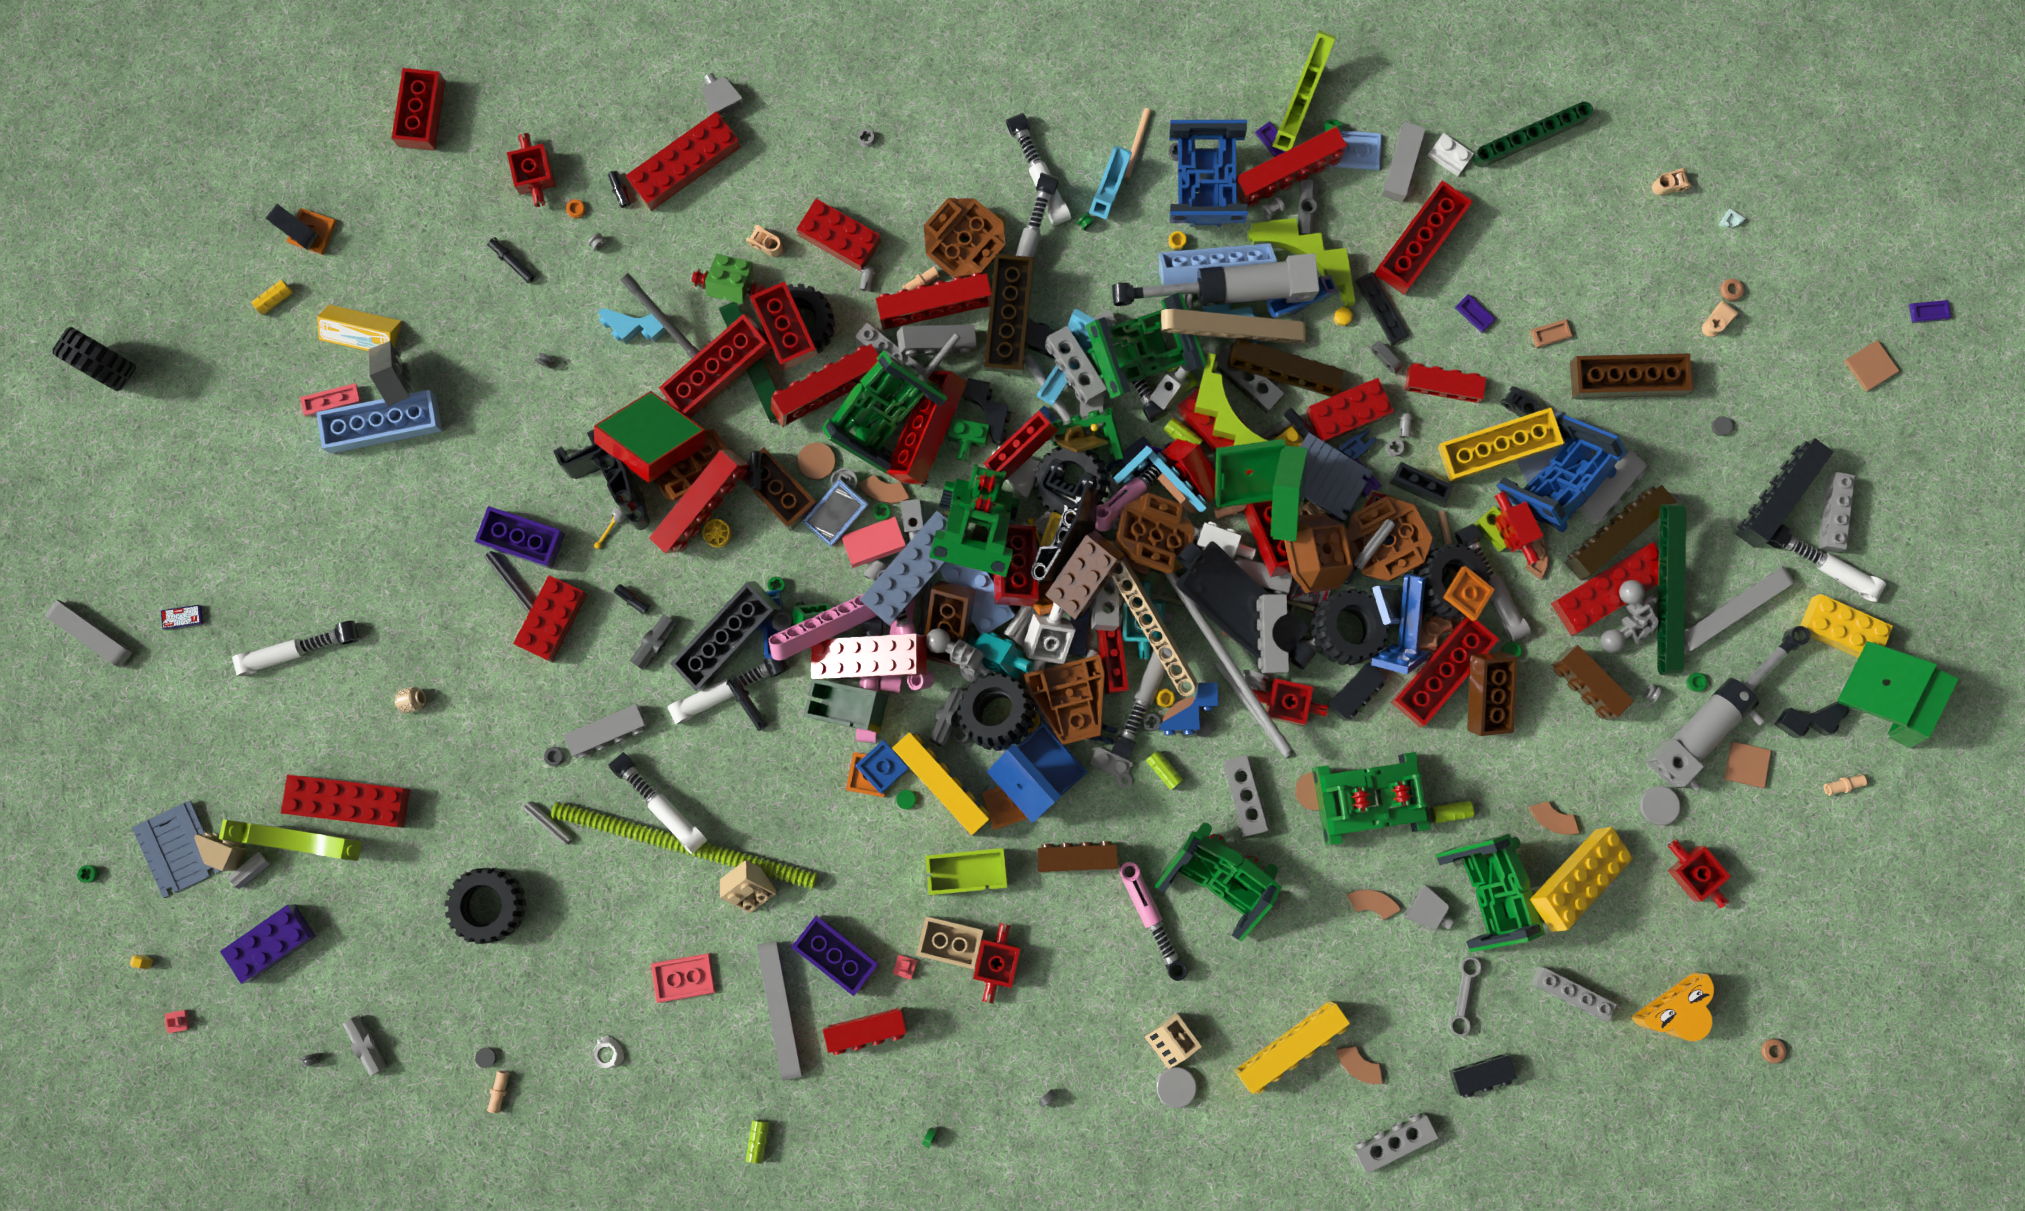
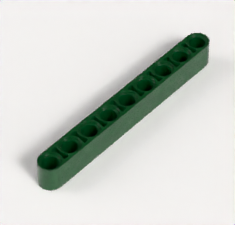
(1671, 589)

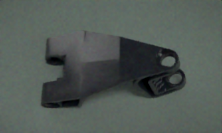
(618, 478)
(1070, 530)

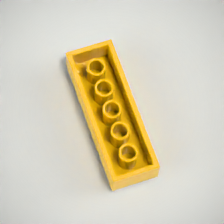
(1500, 445)
(944, 787)
(1581, 879)
(1292, 1047)

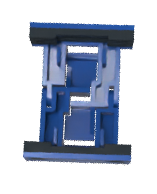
(1202, 164)
(1574, 480)

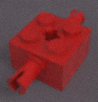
(528, 180)
(1518, 527)
(1299, 695)
(1686, 873)
(985, 969)

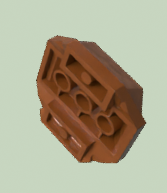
(963, 219)
(1154, 532)
(1410, 538)
(1321, 554)

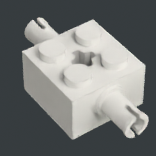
(1226, 539)
(1048, 638)

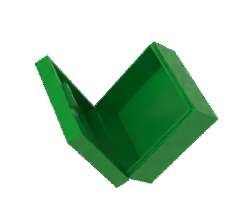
(1275, 477)
(1911, 700)

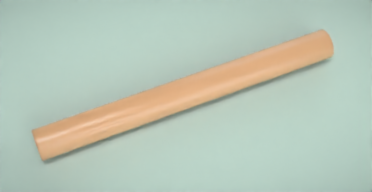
(1137, 142)
(1446, 534)

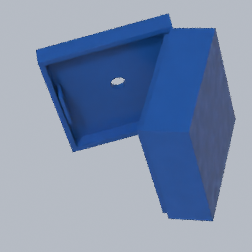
(1037, 772)

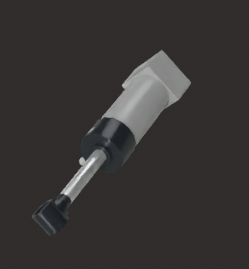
(1292, 279)
(1681, 757)

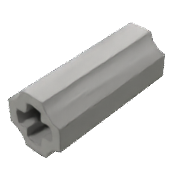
(249, 869)

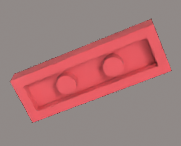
(330, 399)

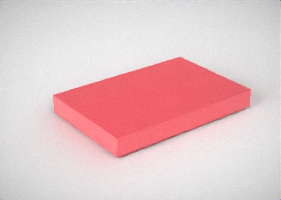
(873, 542)
(683, 978)

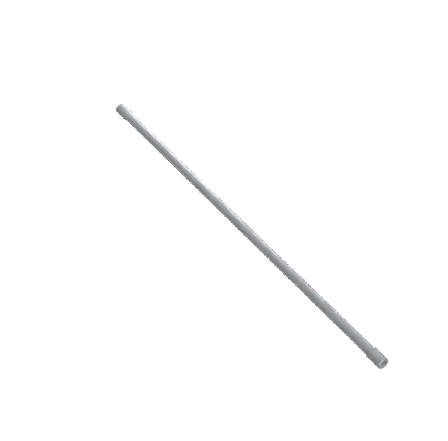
(1278, 738)

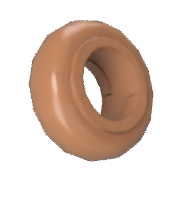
(1727, 295)
(1781, 1051)

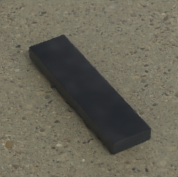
(1381, 308)

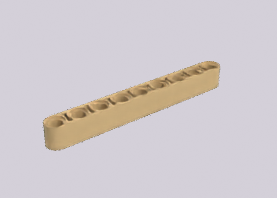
(1232, 326)
(1156, 625)

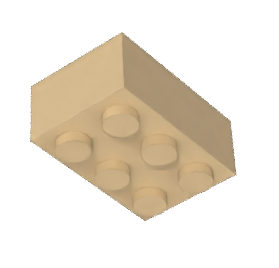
(949, 942)

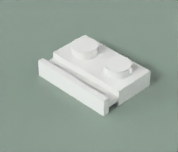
(1450, 154)
(1020, 624)

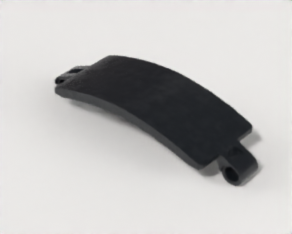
(1230, 601)

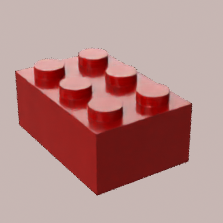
(1192, 466)

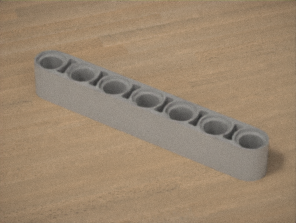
(1736, 608)
(779, 1011)

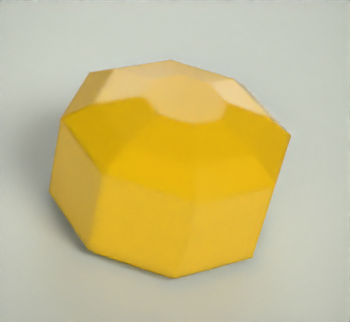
(1177, 240)
(1343, 316)
(1164, 698)
(141, 962)

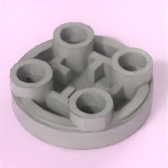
(1659, 805)
(1176, 1087)

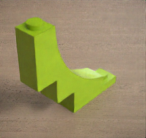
(1285, 235)
(1214, 403)
(291, 839)

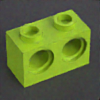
(1489, 530)

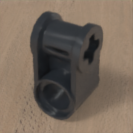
(1519, 402)

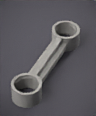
(1464, 996)

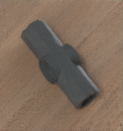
(1307, 198)
(653, 641)
(946, 718)

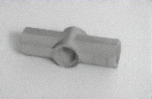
(364, 1045)

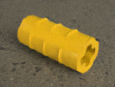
(272, 297)

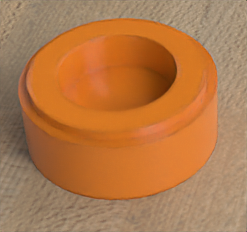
(575, 209)

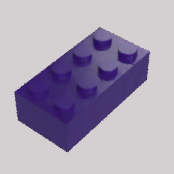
(519, 537)
(267, 944)
(835, 955)

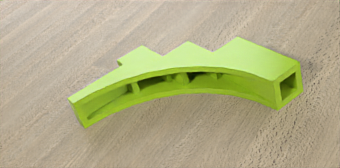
(1304, 91)

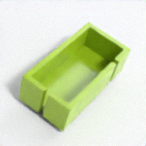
(966, 871)

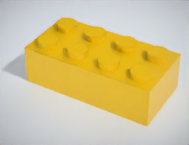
(1843, 625)

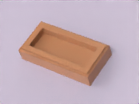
(1551, 333)

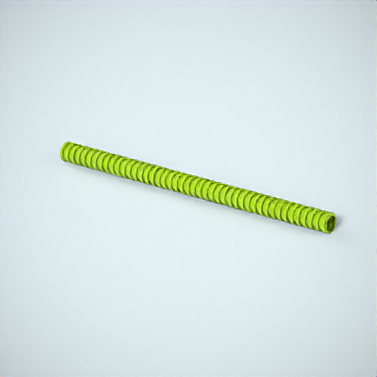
(670, 841)

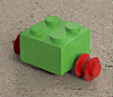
(728, 279)

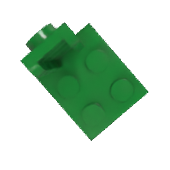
(1096, 417)

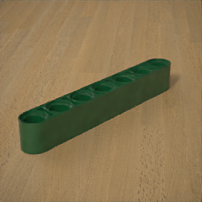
(1538, 128)
(757, 372)

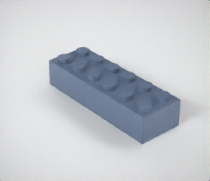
(906, 574)

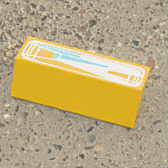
(356, 328)

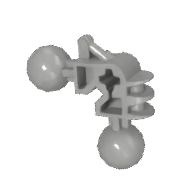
(1636, 627)
(960, 653)

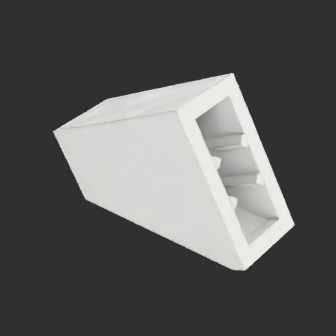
(1023, 478)

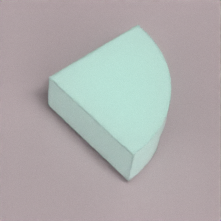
(1731, 219)

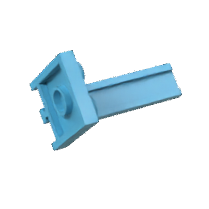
(1056, 380)
(1172, 474)

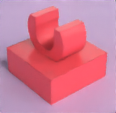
(904, 967)
(177, 1021)

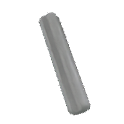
(1374, 544)
(547, 823)

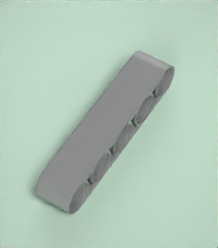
(88, 634)

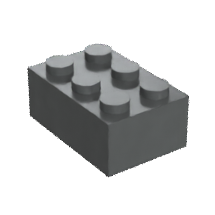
(389, 373)

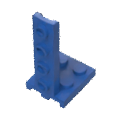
(1406, 654)

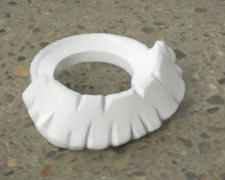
(618, 1056)

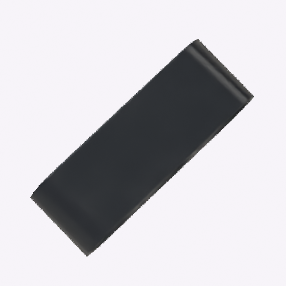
(292, 226)

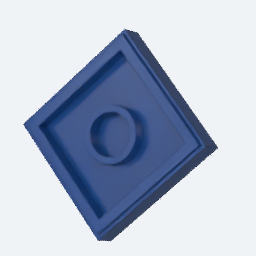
(882, 766)

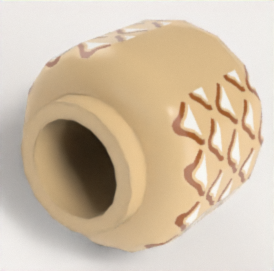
(410, 700)

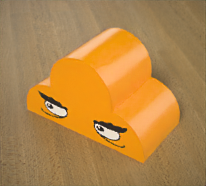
(1681, 1009)

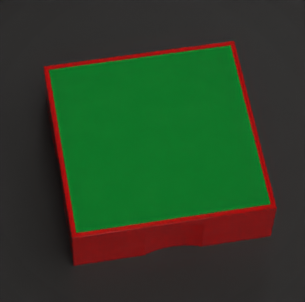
(649, 436)

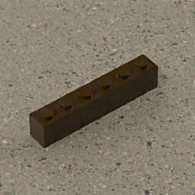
(1285, 367)

